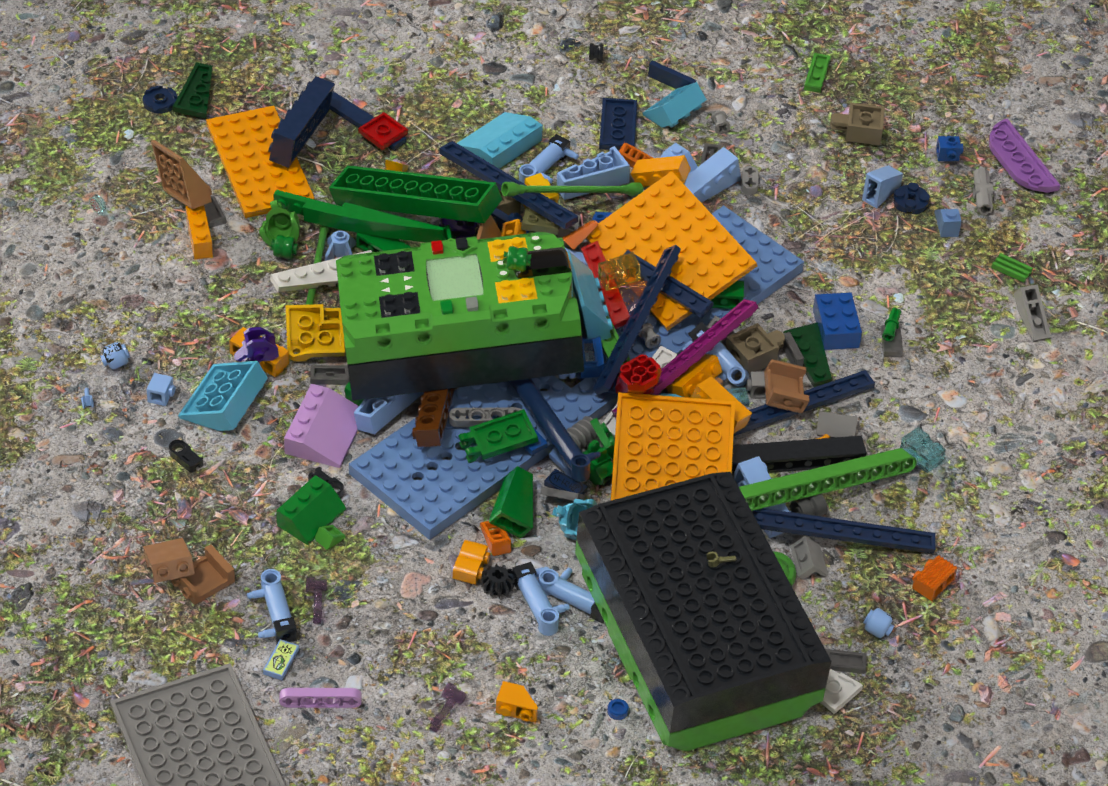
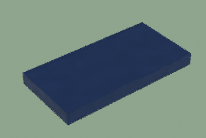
(617, 123)

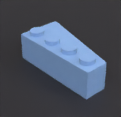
(604, 170)
(714, 175)
(755, 471)

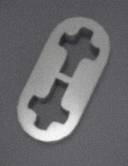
(746, 179)

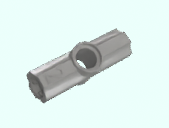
(983, 191)

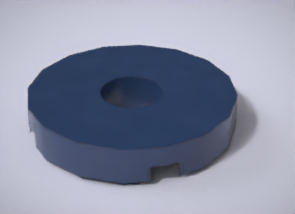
(159, 106)

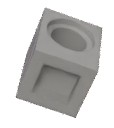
(756, 385)

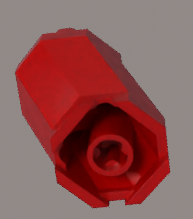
(638, 376)

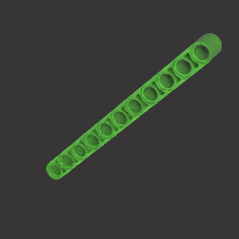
(828, 478)

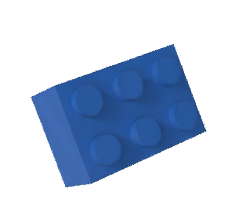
(837, 320)

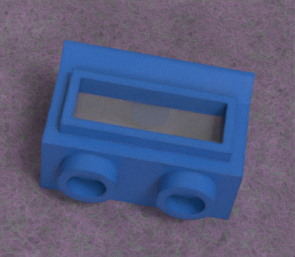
(592, 357)

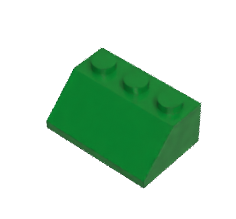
(308, 509)

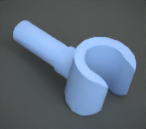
(87, 400)

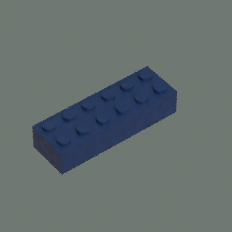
(301, 121)

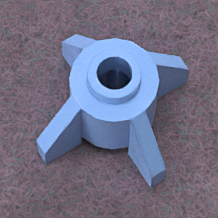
(339, 245)

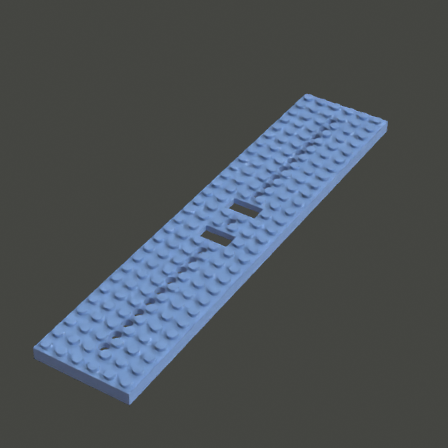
(461, 486)

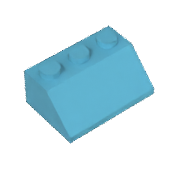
(676, 105)

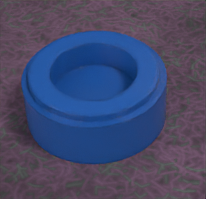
(617, 709)

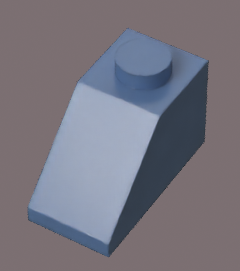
(948, 222)

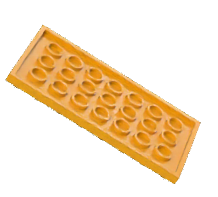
(243, 149)

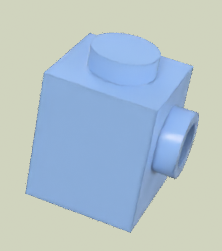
(160, 389)

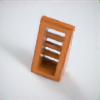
(632, 154)
(574, 238)
(496, 539)

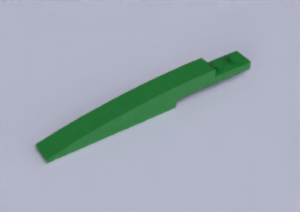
(359, 219)

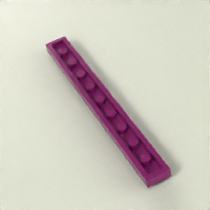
(703, 344)

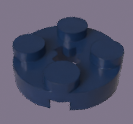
(910, 192)

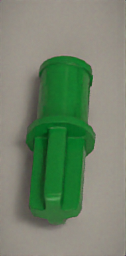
(891, 324)

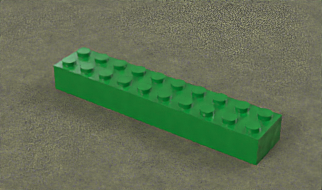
(416, 193)

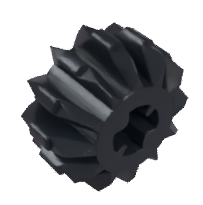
(497, 580)

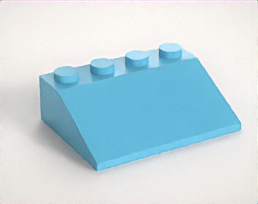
(504, 138)
(590, 300)
(224, 395)

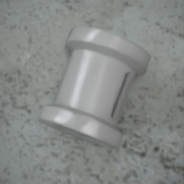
(721, 124)
(649, 336)

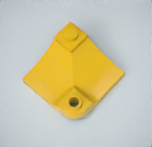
(314, 332)

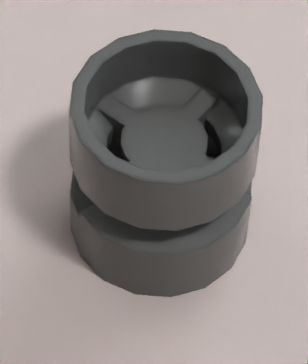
(812, 505)

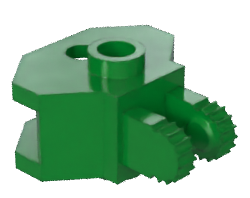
(602, 466)

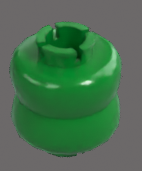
(284, 247)
(517, 258)

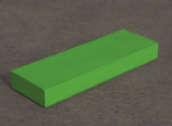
(817, 72)

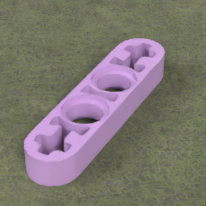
(342, 697)

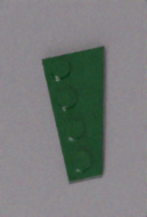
(196, 92)
(812, 348)

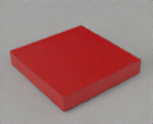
(383, 131)

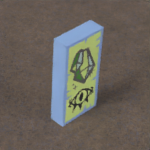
(281, 659)

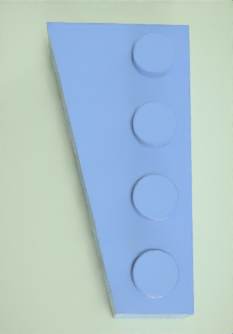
(377, 412)

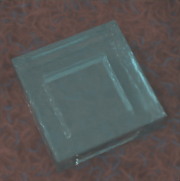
(740, 394)

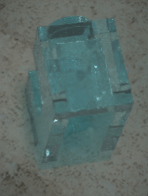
(920, 443)

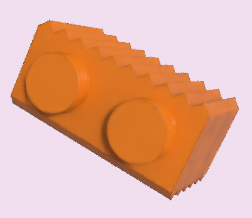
(934, 577)

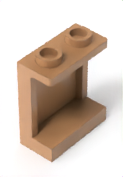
(785, 386)
(169, 560)
(210, 576)

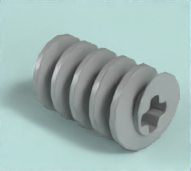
(582, 432)

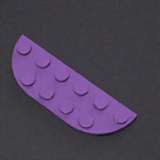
(1020, 159)

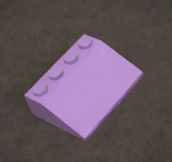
(322, 427)

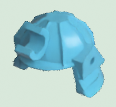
(569, 515)

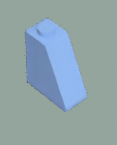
(881, 185)

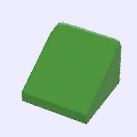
(329, 536)

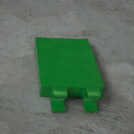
(498, 436)

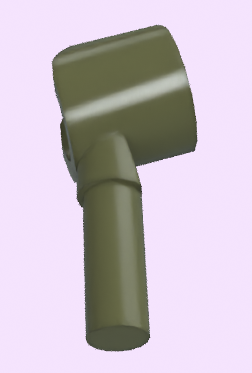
(714, 560)

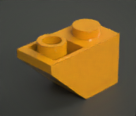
(516, 702)

